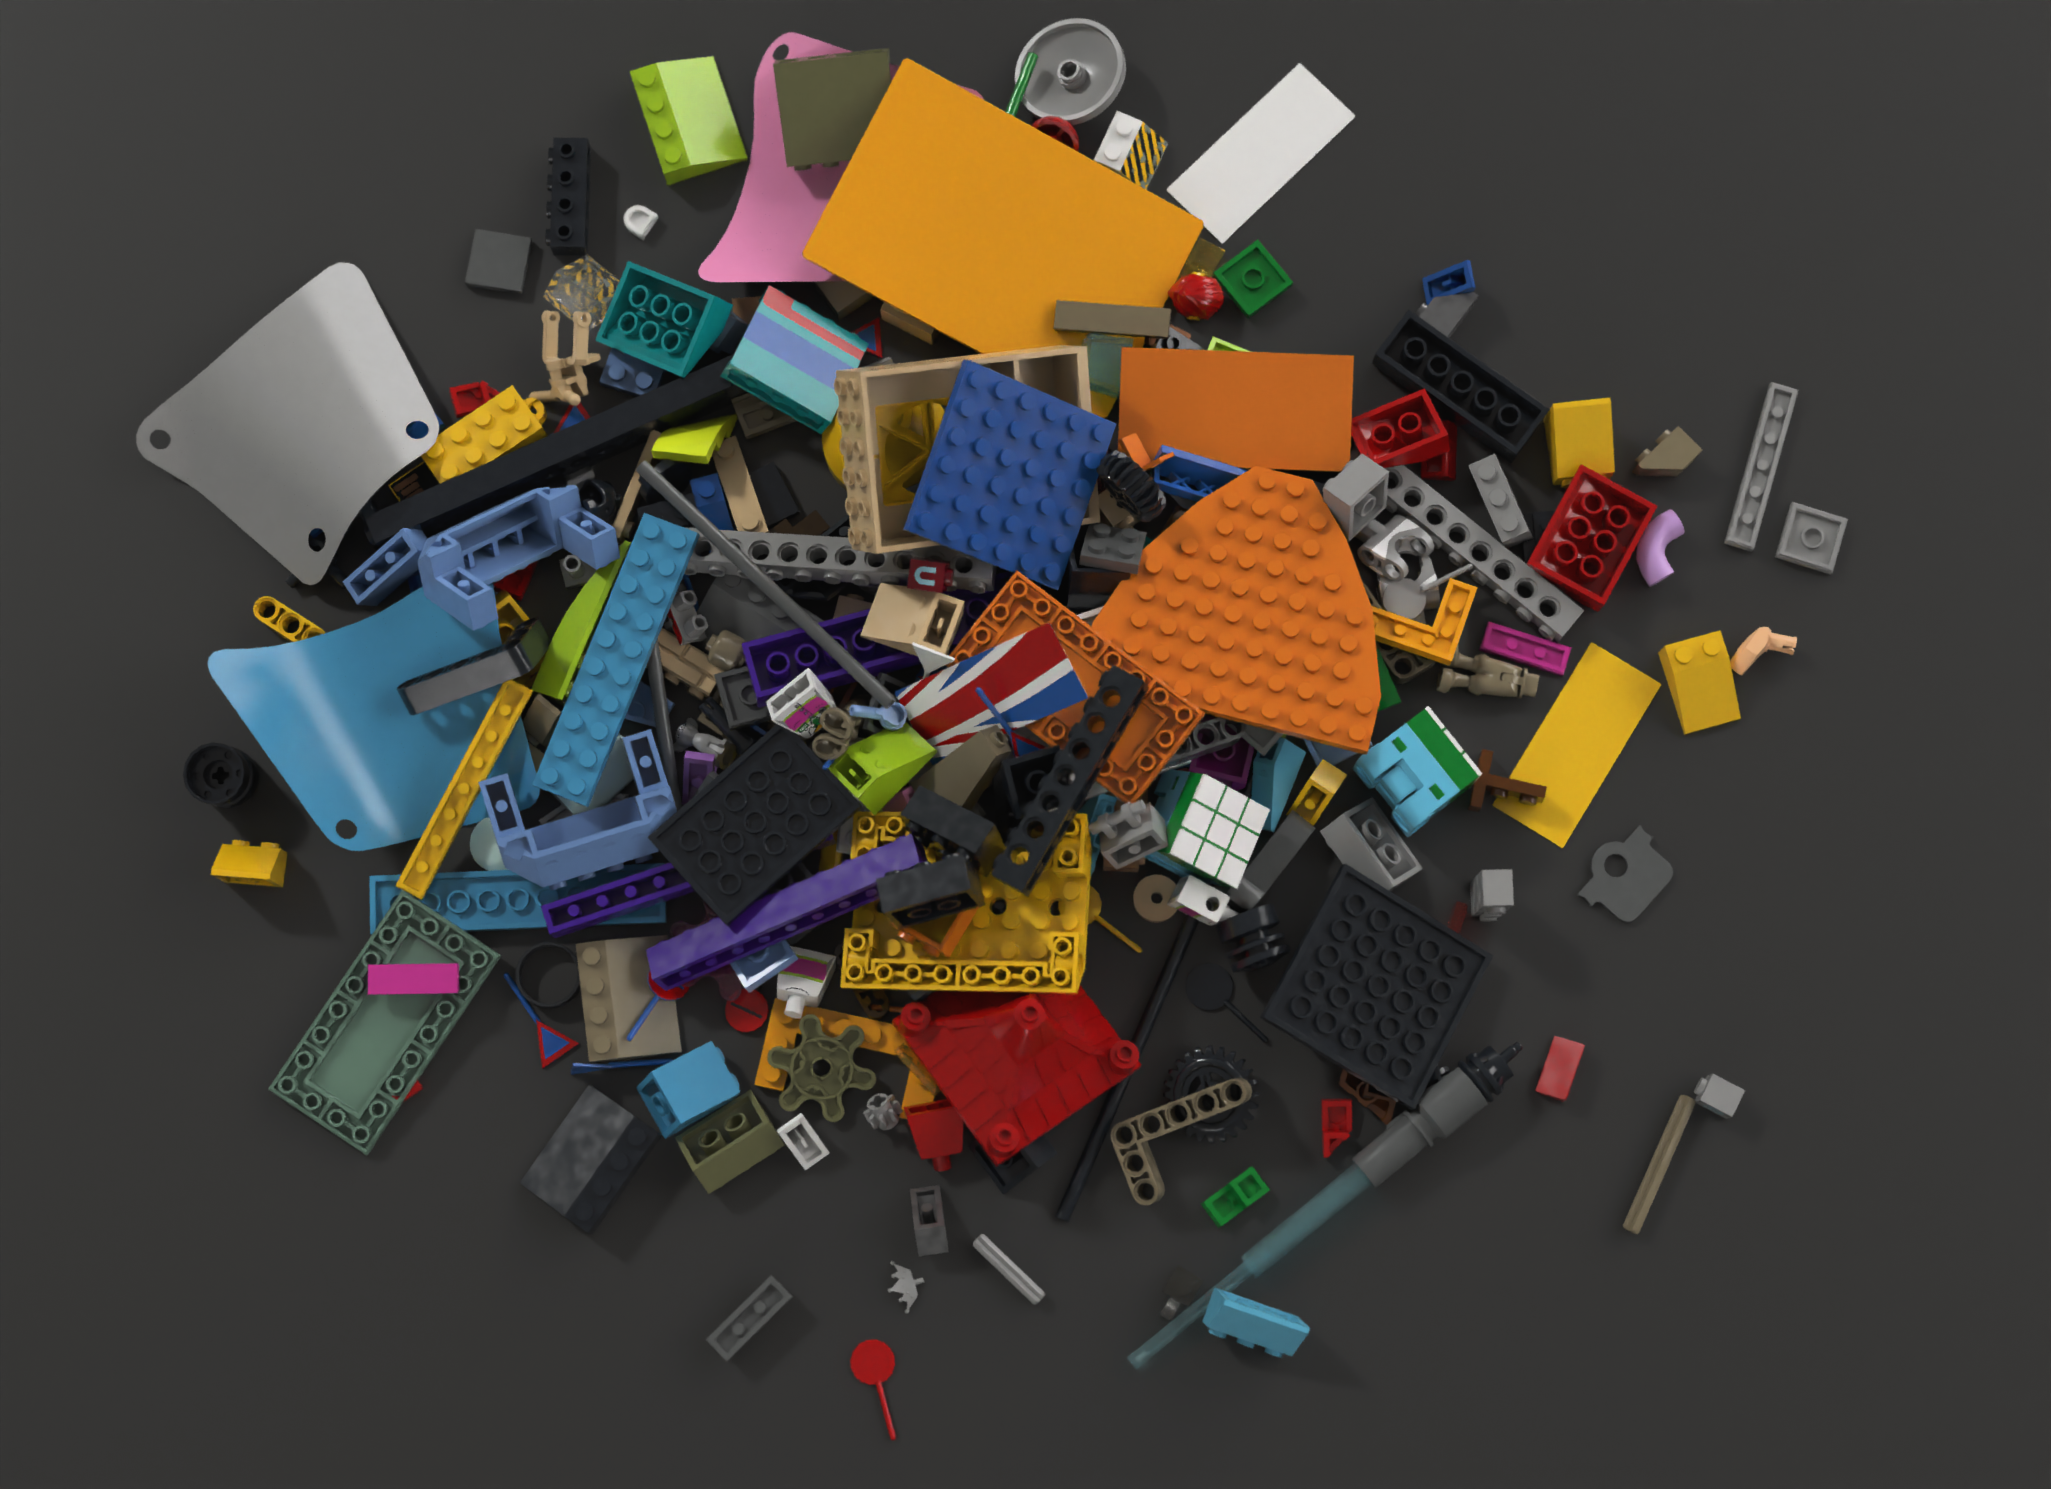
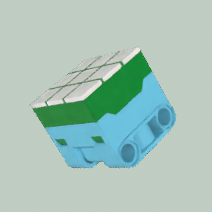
(1417, 770)
(1206, 827)

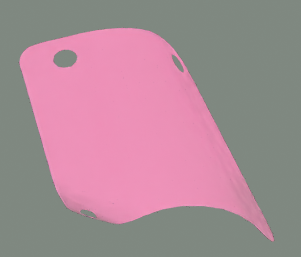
(777, 202)

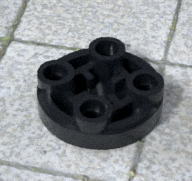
(675, 472)

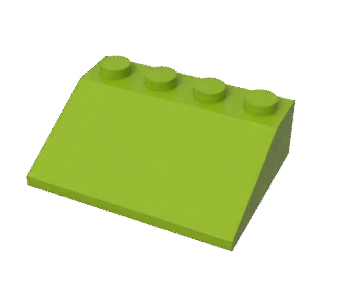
(688, 117)

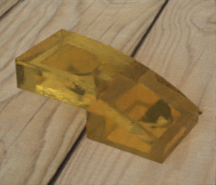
(1203, 259)

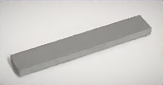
(1761, 466)

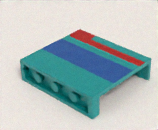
(793, 359)

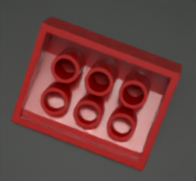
(1591, 537)

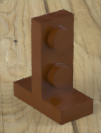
(1501, 787)

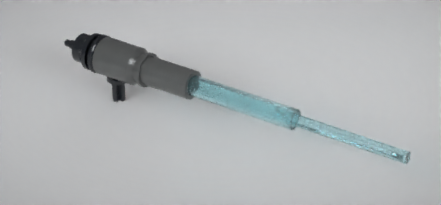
(1442, 1109)

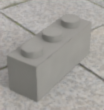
(1500, 501)
(1491, 894)

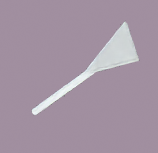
(931, 659)

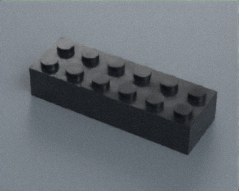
(1460, 386)

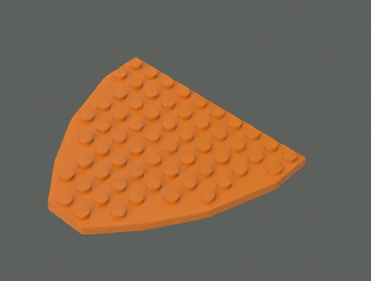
(1256, 613)

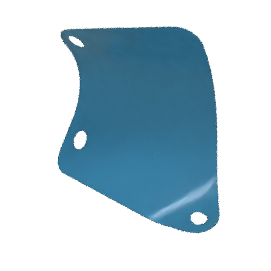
(343, 733)

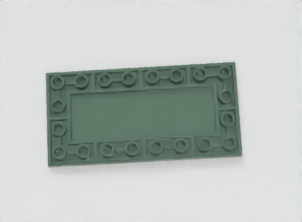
(381, 1044)

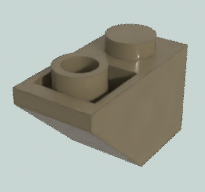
(1670, 457)

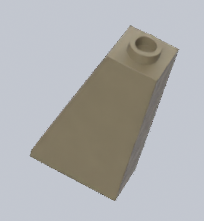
(968, 769)

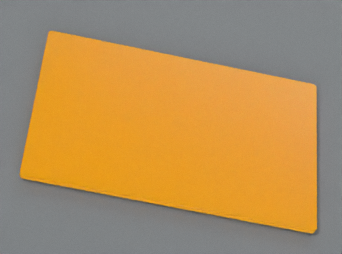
(992, 223)

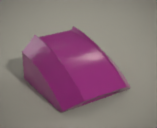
(1225, 765)

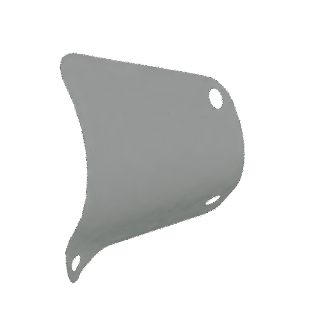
(298, 420)

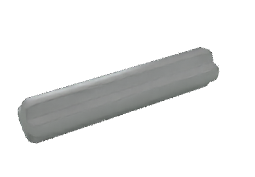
(1008, 1269)

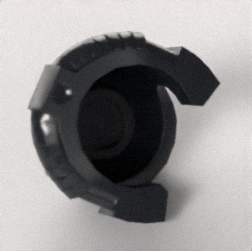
(599, 499)

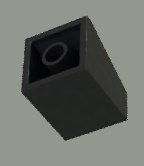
(1085, 586)

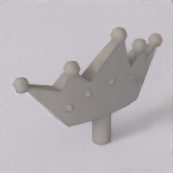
(905, 1285)

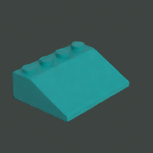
(662, 320)

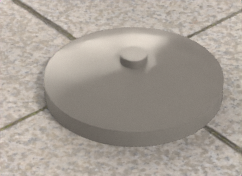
(1076, 70)

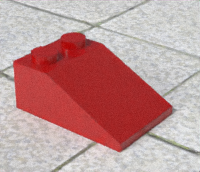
(1401, 431)

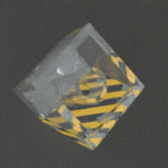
(583, 288)

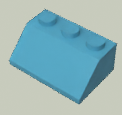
(1254, 1323)

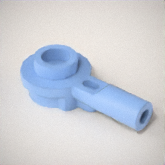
(890, 718)

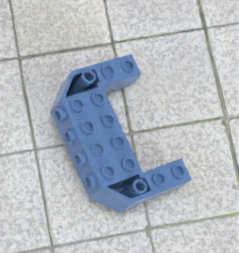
(504, 539)
(588, 839)

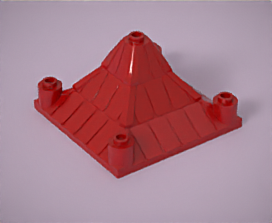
(1015, 1059)

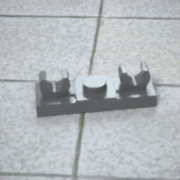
(749, 1318)

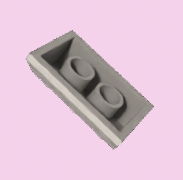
(1371, 845)

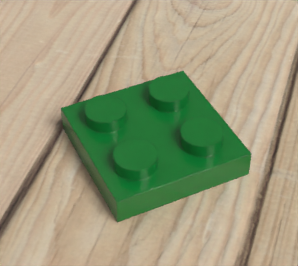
(1253, 279)

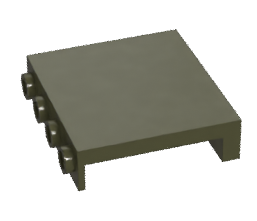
(828, 104)

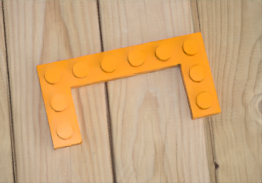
(1434, 642)
(878, 1037)

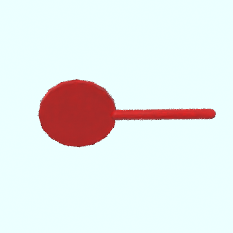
(873, 1364)

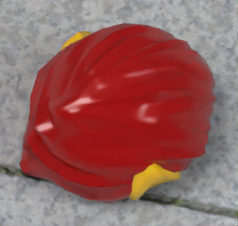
(1197, 296)

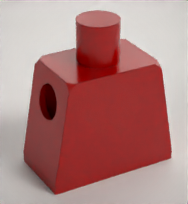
(936, 1131)

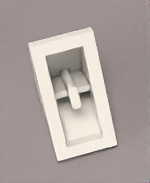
(803, 1141)

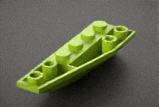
(575, 633)

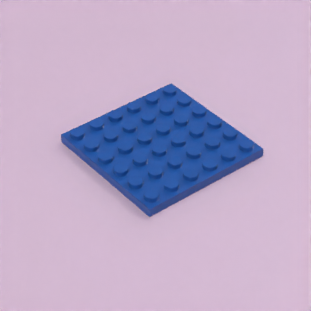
(1009, 475)

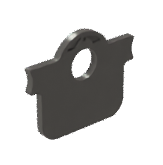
(1634, 890)

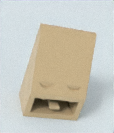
(911, 616)

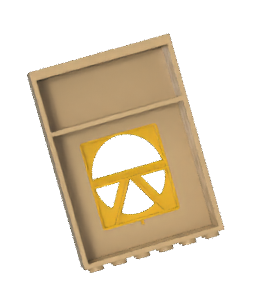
(878, 395)

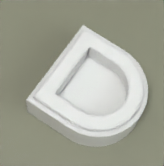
(639, 220)

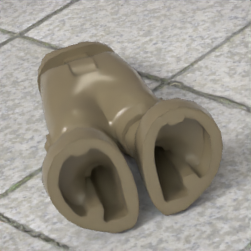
(1490, 677)
(841, 729)

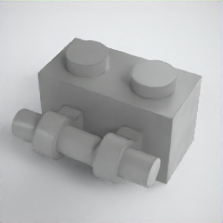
(1130, 833)

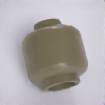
(726, 650)

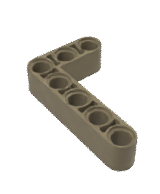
(1168, 1123)

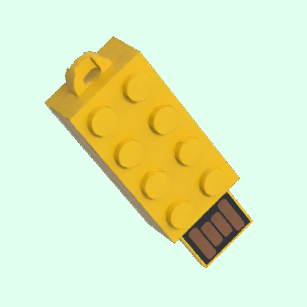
(476, 439)

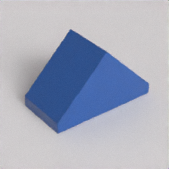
(1450, 281)

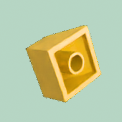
(250, 864)

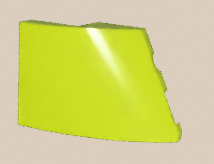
(694, 441)

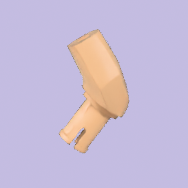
(1757, 644)

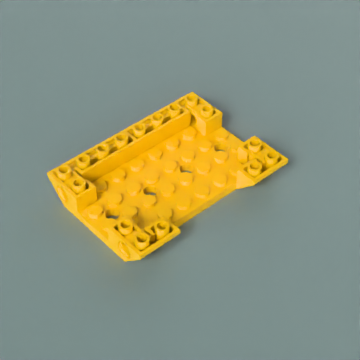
(1005, 952)

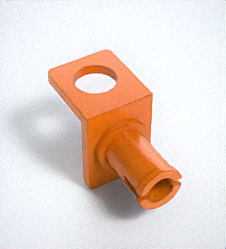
(1133, 448)

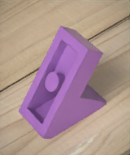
(696, 768)

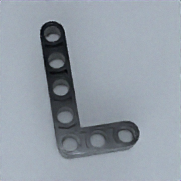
(481, 671)

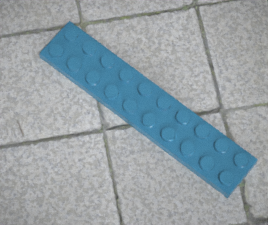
(616, 660)
(502, 898)

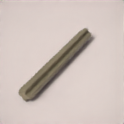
(1659, 1164)

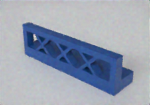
(1192, 469)

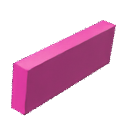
(1525, 648)
(413, 978)

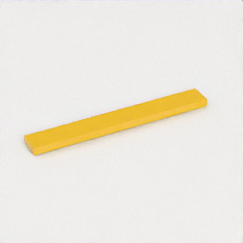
(464, 788)

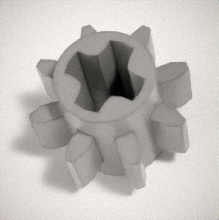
(883, 1111)

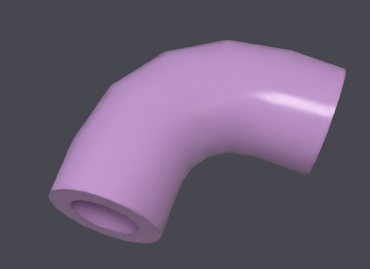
(1652, 546)

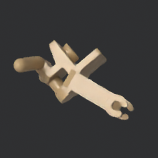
(566, 374)

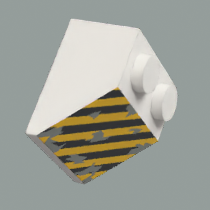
(1131, 149)

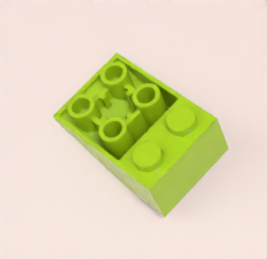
(882, 765)

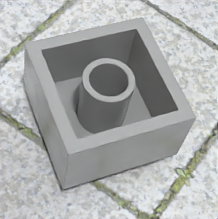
(1357, 494)

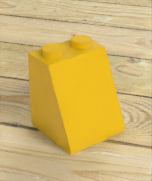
(1580, 435)

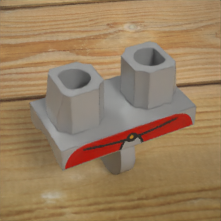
(684, 619)

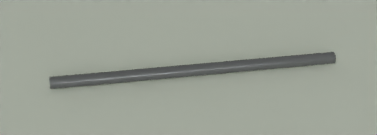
(766, 584)

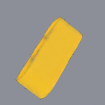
(282, 618)

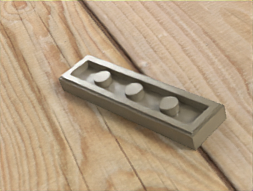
(1112, 319)

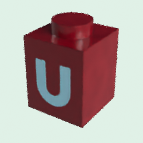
(930, 574)

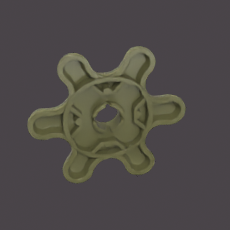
(827, 1088)

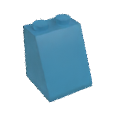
(688, 1088)

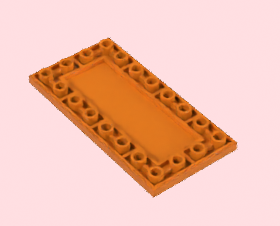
(1240, 406)
(1156, 727)

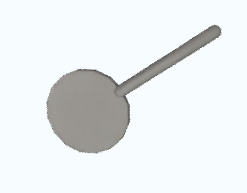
(1409, 598)

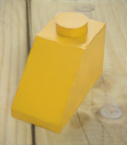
(1318, 792)

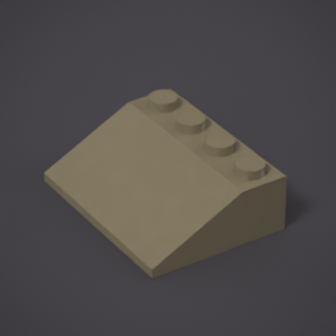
(615, 996)

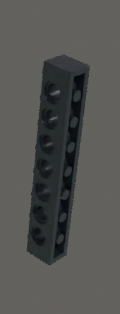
(1070, 797)

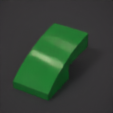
(1235, 1197)

